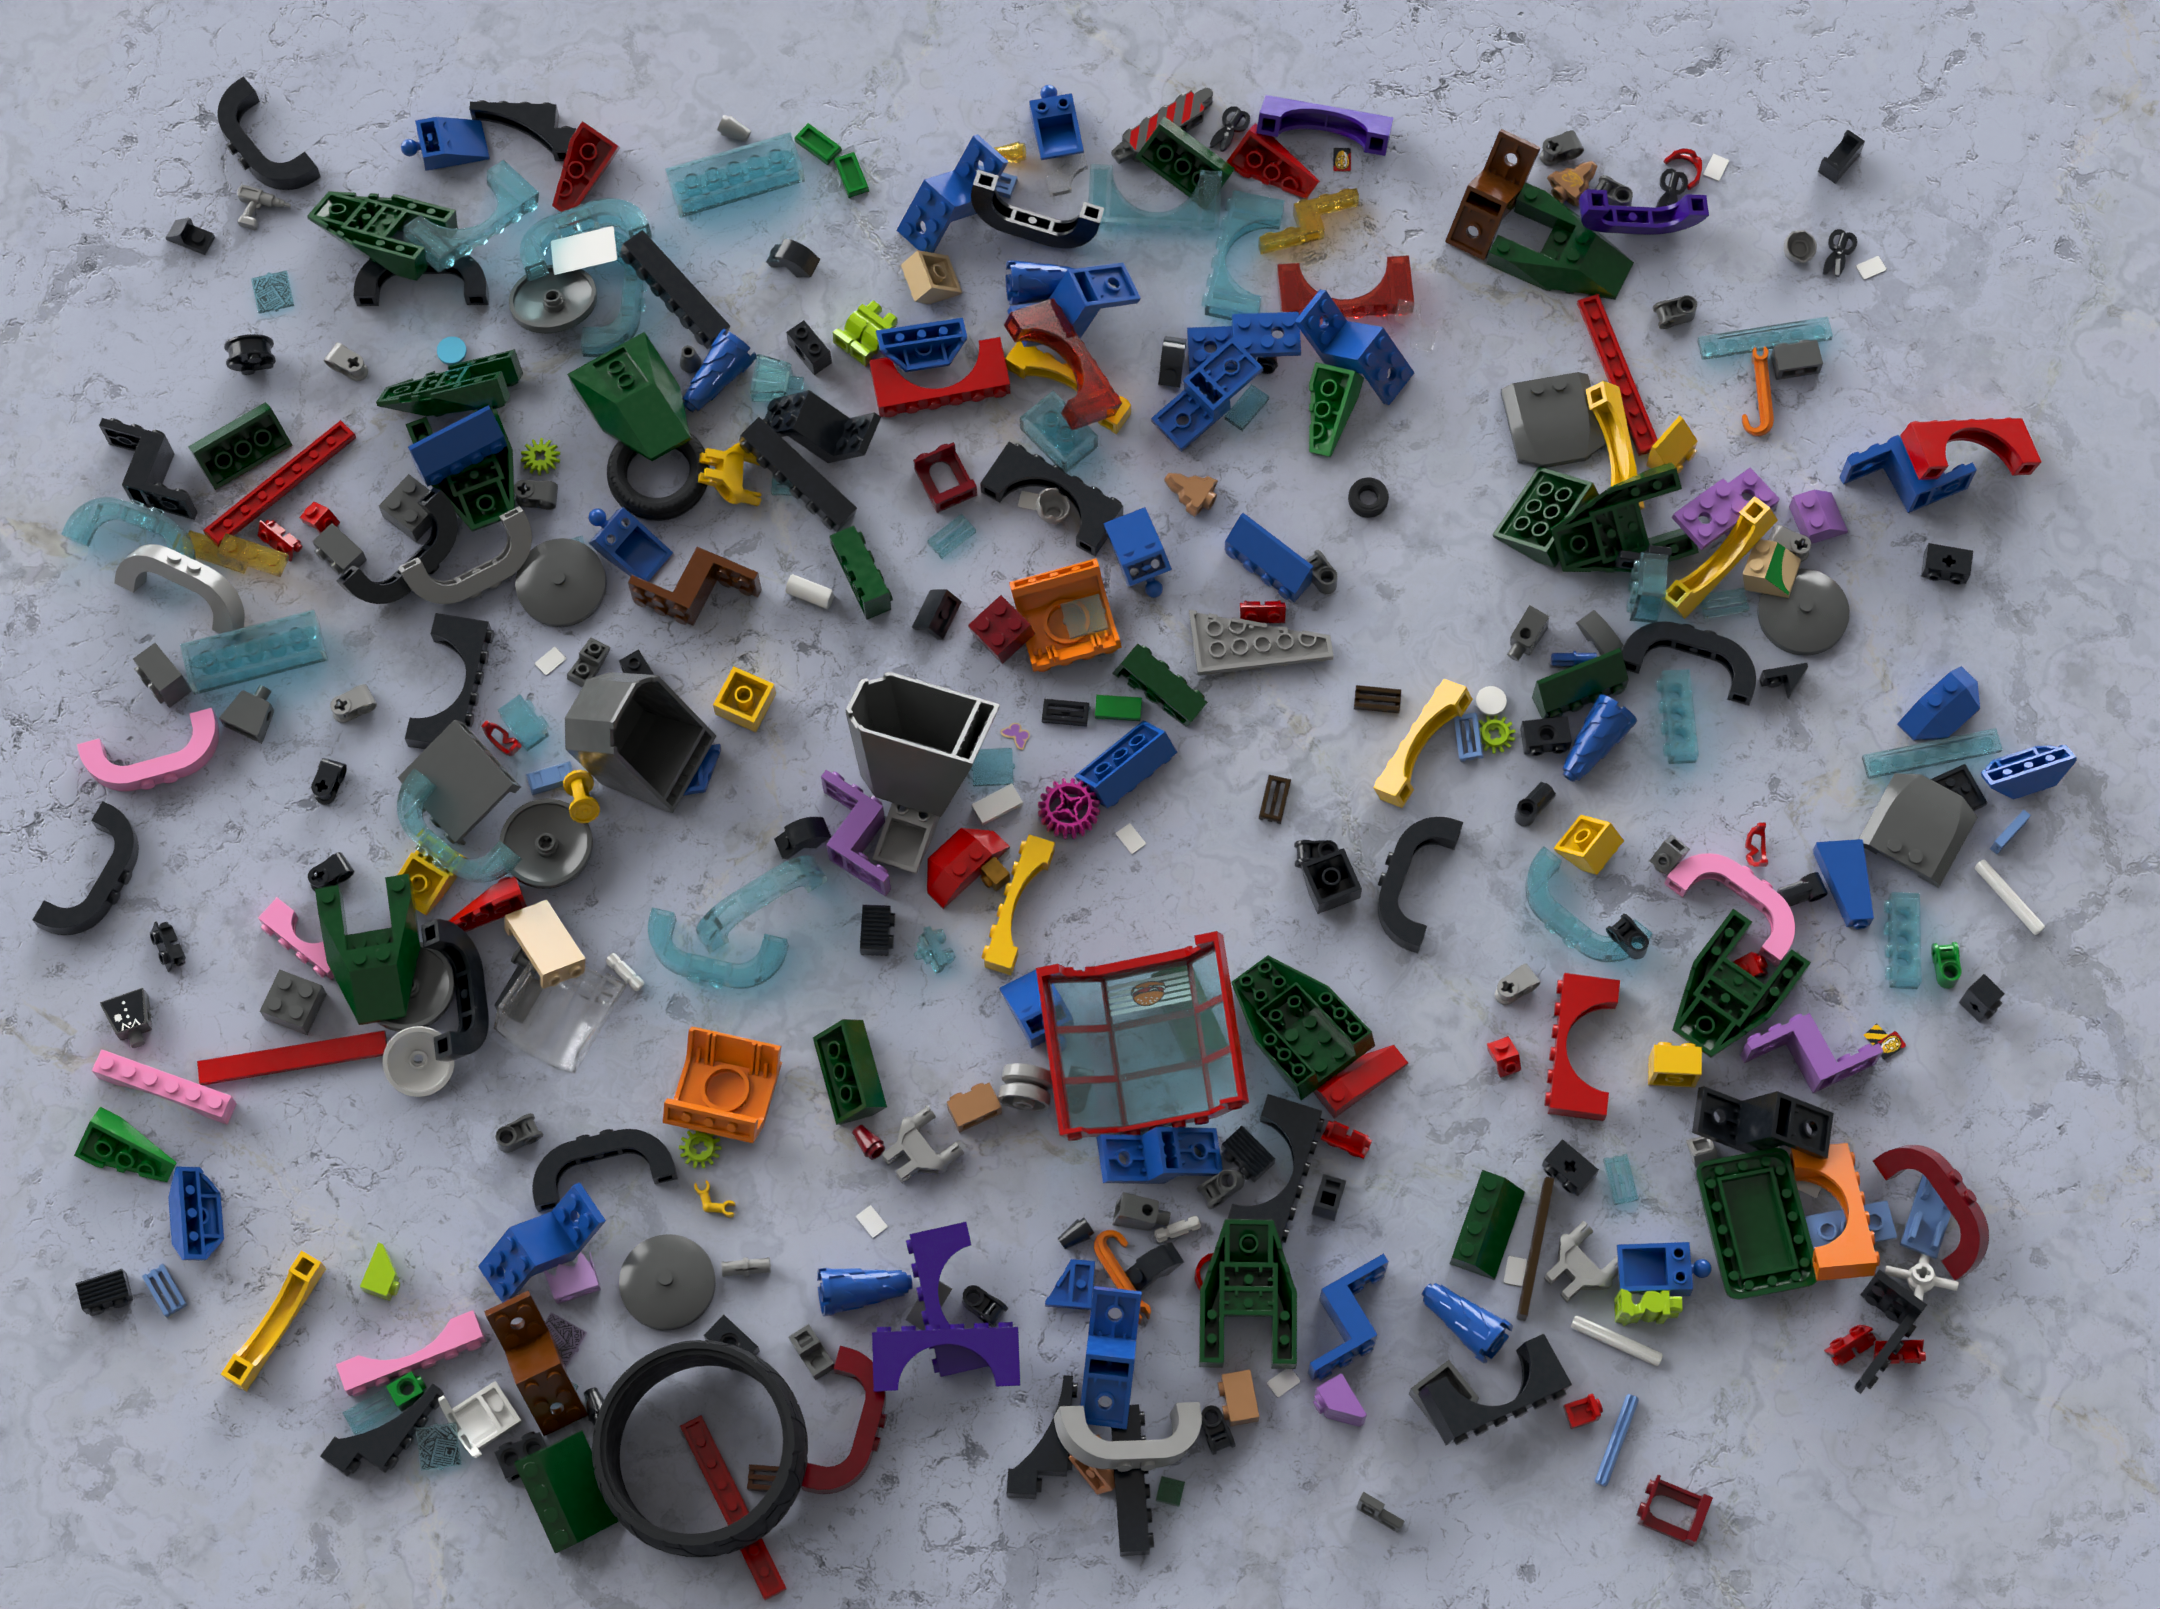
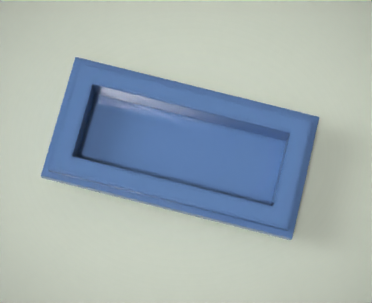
(548, 778)

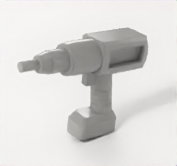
(255, 199)

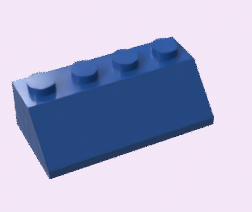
(457, 446)
(1268, 558)
(1127, 763)

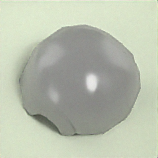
(1800, 246)
(1052, 506)

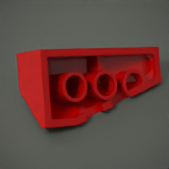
(584, 163)
(1271, 163)
(491, 905)
(1359, 1079)

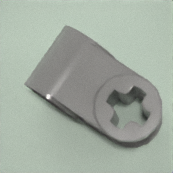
(346, 362)
(1791, 541)
(354, 702)
(1519, 982)

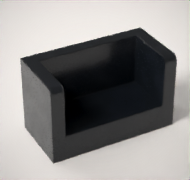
(1842, 157)

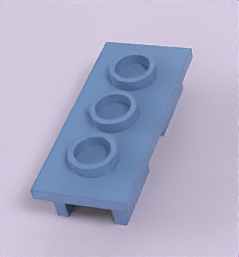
(1926, 1221)
(1830, 1225)

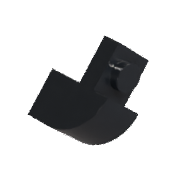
(794, 257)
(1172, 361)
(801, 834)
(1328, 1197)
(1153, 1265)

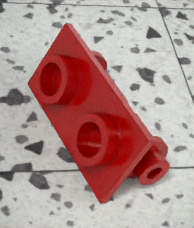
(272, 533)
(1268, 613)
(1336, 1136)
(1842, 1347)
(1909, 1353)

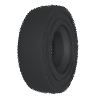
(1362, 509)

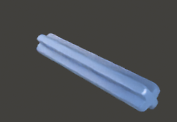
(1616, 1440)

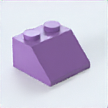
(1817, 515)
(1339, 1402)

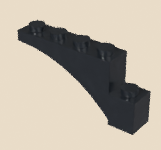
(535, 120)
(383, 1443)
(1047, 1457)

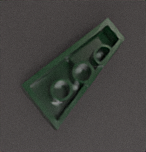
(861, 572)
(1161, 684)

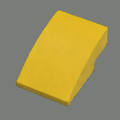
(427, 880)

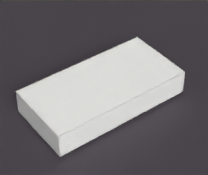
(997, 804)

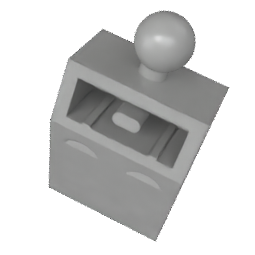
(905, 838)

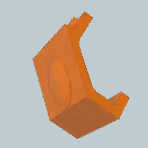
(1039, 603)
(724, 1085)

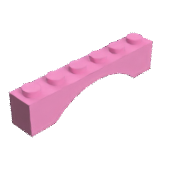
(186, 1093)
(363, 1373)

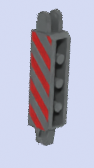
(1185, 112)

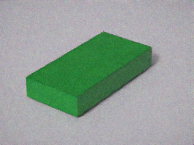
(817, 144)
(851, 174)
(1118, 708)

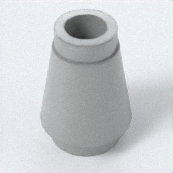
(734, 129)

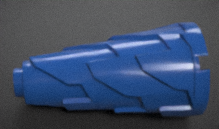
(1032, 281)
(720, 367)
(1601, 730)
(855, 1288)
(1474, 1326)

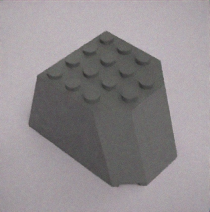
(637, 737)
(916, 739)

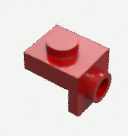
(319, 517)
(1753, 964)
(1504, 1056)
(1583, 1411)

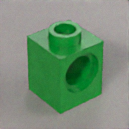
(396, 1390)

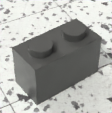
(1796, 359)
(338, 550)

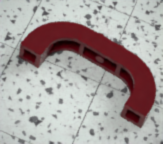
(1954, 1194)
(840, 1477)

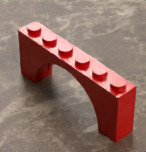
(898, 395)
(2004, 437)
(1568, 1092)

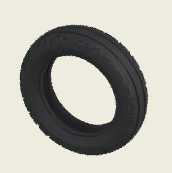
(656, 508)

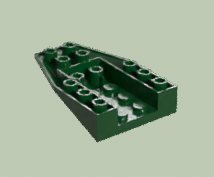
(634, 398)
(1300, 1024)

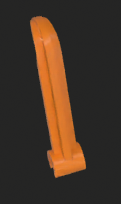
(1763, 395)
(1112, 1266)

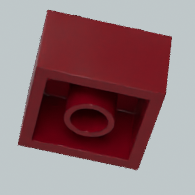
(1001, 629)

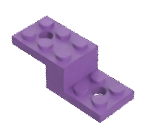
(1722, 507)

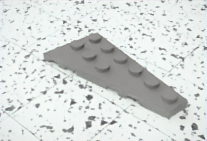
(1245, 645)

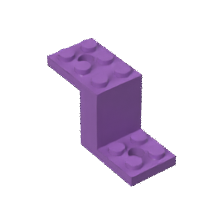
(856, 832)
(1810, 1052)

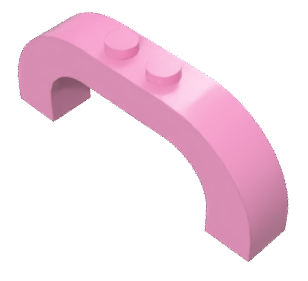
(157, 770)
(1746, 885)

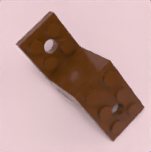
(1492, 194)
(695, 586)
(536, 1363)

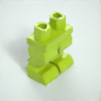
(862, 327)
(1650, 1307)

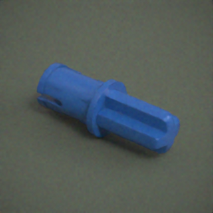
(1570, 659)

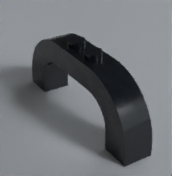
(282, 176)
(1032, 225)
(373, 276)
(431, 554)
(1695, 642)
(1428, 831)
(108, 885)
(469, 989)
(594, 1148)

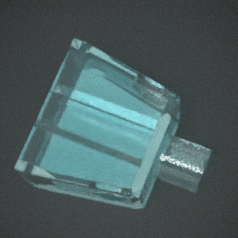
(773, 379)

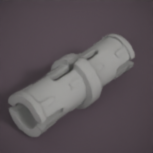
(746, 1267)

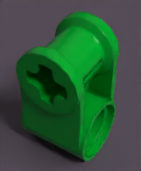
(1946, 960)

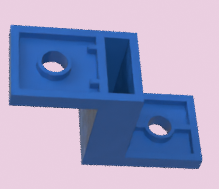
(948, 196)
(1087, 291)
(1354, 346)
(1900, 471)
(541, 1243)
(1348, 1318)
(1110, 1356)

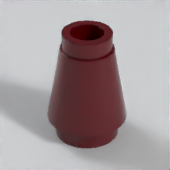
(869, 1143)

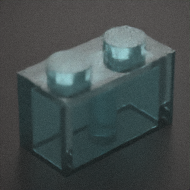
(523, 722)

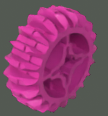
(1083, 798)

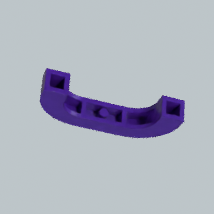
(1606, 218)

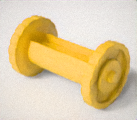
(583, 808)

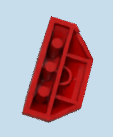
(960, 862)

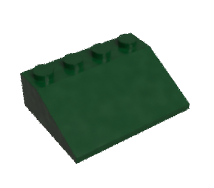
(1538, 508)
(565, 1491)

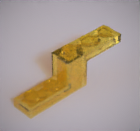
(1308, 220)
(239, 554)

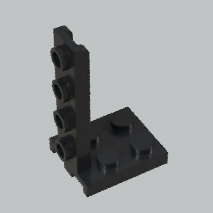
(1898, 1306)

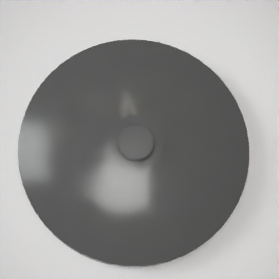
(553, 301)
(561, 582)
(1807, 620)
(549, 843)
(431, 992)
(667, 1282)

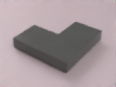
(1374, 1509)

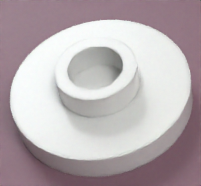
(1491, 701)

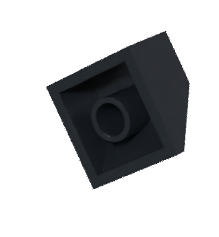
(1331, 881)

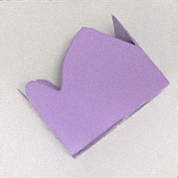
(573, 1281)

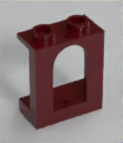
(947, 454)
(1663, 1488)

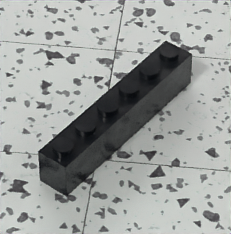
(673, 288)
(797, 474)
(1132, 1494)

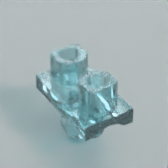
(930, 949)

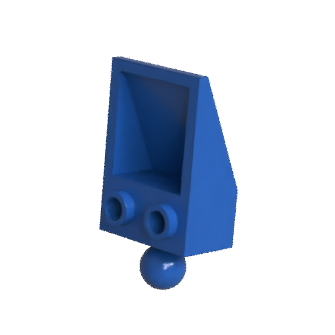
(1055, 124)
(449, 142)
(634, 546)
(1135, 546)
(1025, 1004)
(1656, 1268)

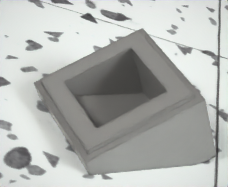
(1701, 1150)

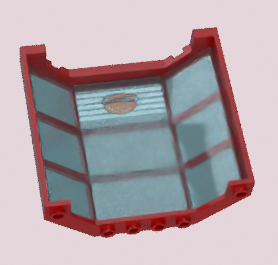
(1143, 1041)

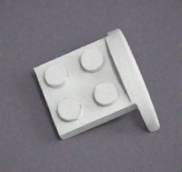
(481, 1418)

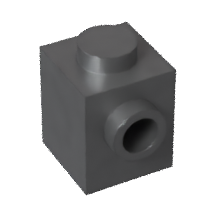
(1669, 855)

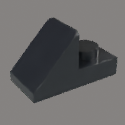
(190, 236)
(1788, 675)

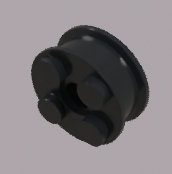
(250, 353)

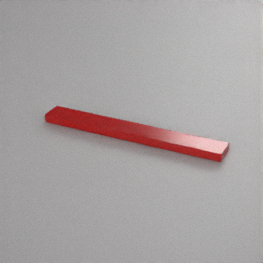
(1617, 372)
(280, 483)
(291, 1058)
(731, 1503)

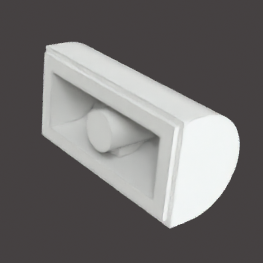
(809, 591)

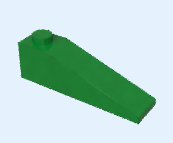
(1332, 402)
(118, 1145)

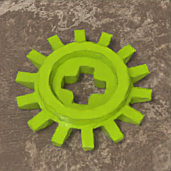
(540, 465)
(1504, 732)
(691, 1152)

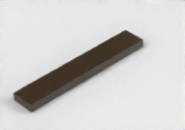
(1535, 1248)

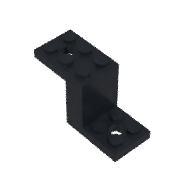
(821, 426)
(148, 467)
(1763, 1122)

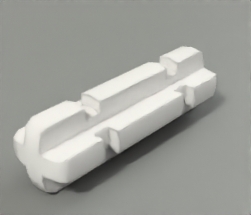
(625, 972)
(1177, 1229)

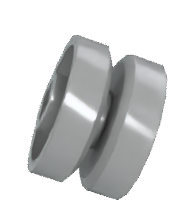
(1025, 1087)

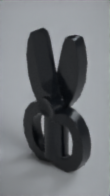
(1227, 132)
(1671, 193)
(1838, 256)

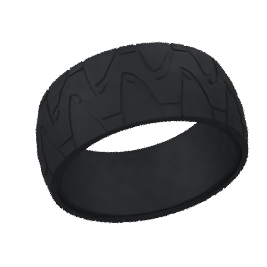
(635, 1384)

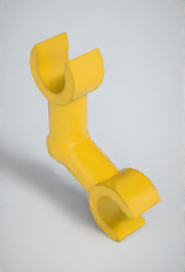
(708, 1206)

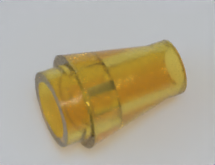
(1013, 152)

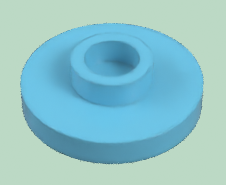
(451, 350)

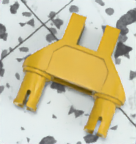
(728, 474)

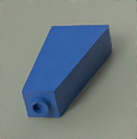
(1847, 878)

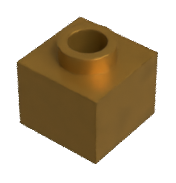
(994, 874)

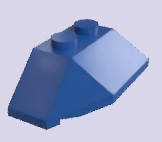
(923, 344)
(1943, 707)
(2029, 770)
(194, 1214)

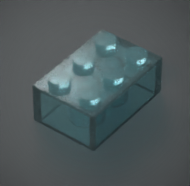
(1053, 434)
(1647, 587)

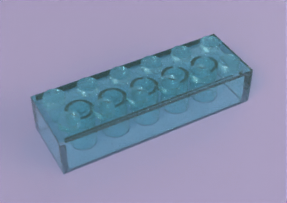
(735, 175)
(253, 652)

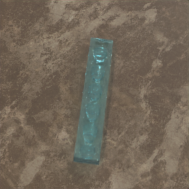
(1769, 336)
(1932, 753)

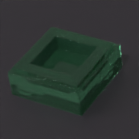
(1170, 1491)

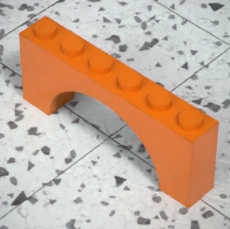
(1853, 1251)

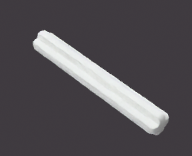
(2009, 897)
(1616, 1340)

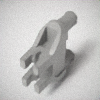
(917, 1150)
(1579, 1267)

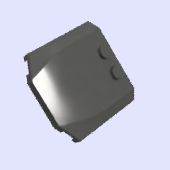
(1552, 420)
(1919, 826)

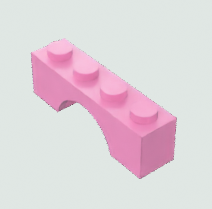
(282, 922)

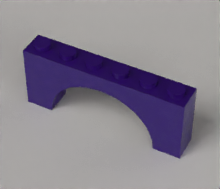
(1285, 114)
(931, 1253)
(896, 1348)

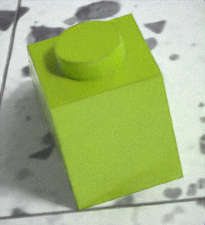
(381, 1277)

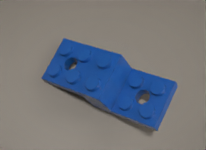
(1252, 332)
(1206, 394)
(1159, 1155)

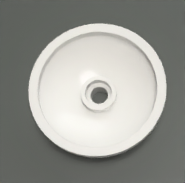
(410, 1076)

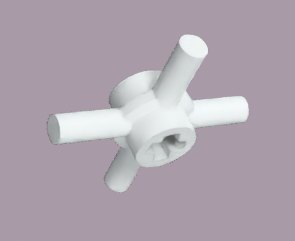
(1921, 1277)

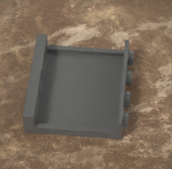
(466, 781)

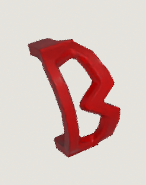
(1693, 158)
(488, 729)
(1759, 830)
(1197, 1277)

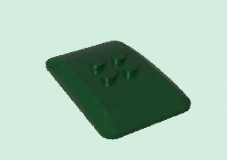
(1756, 1223)

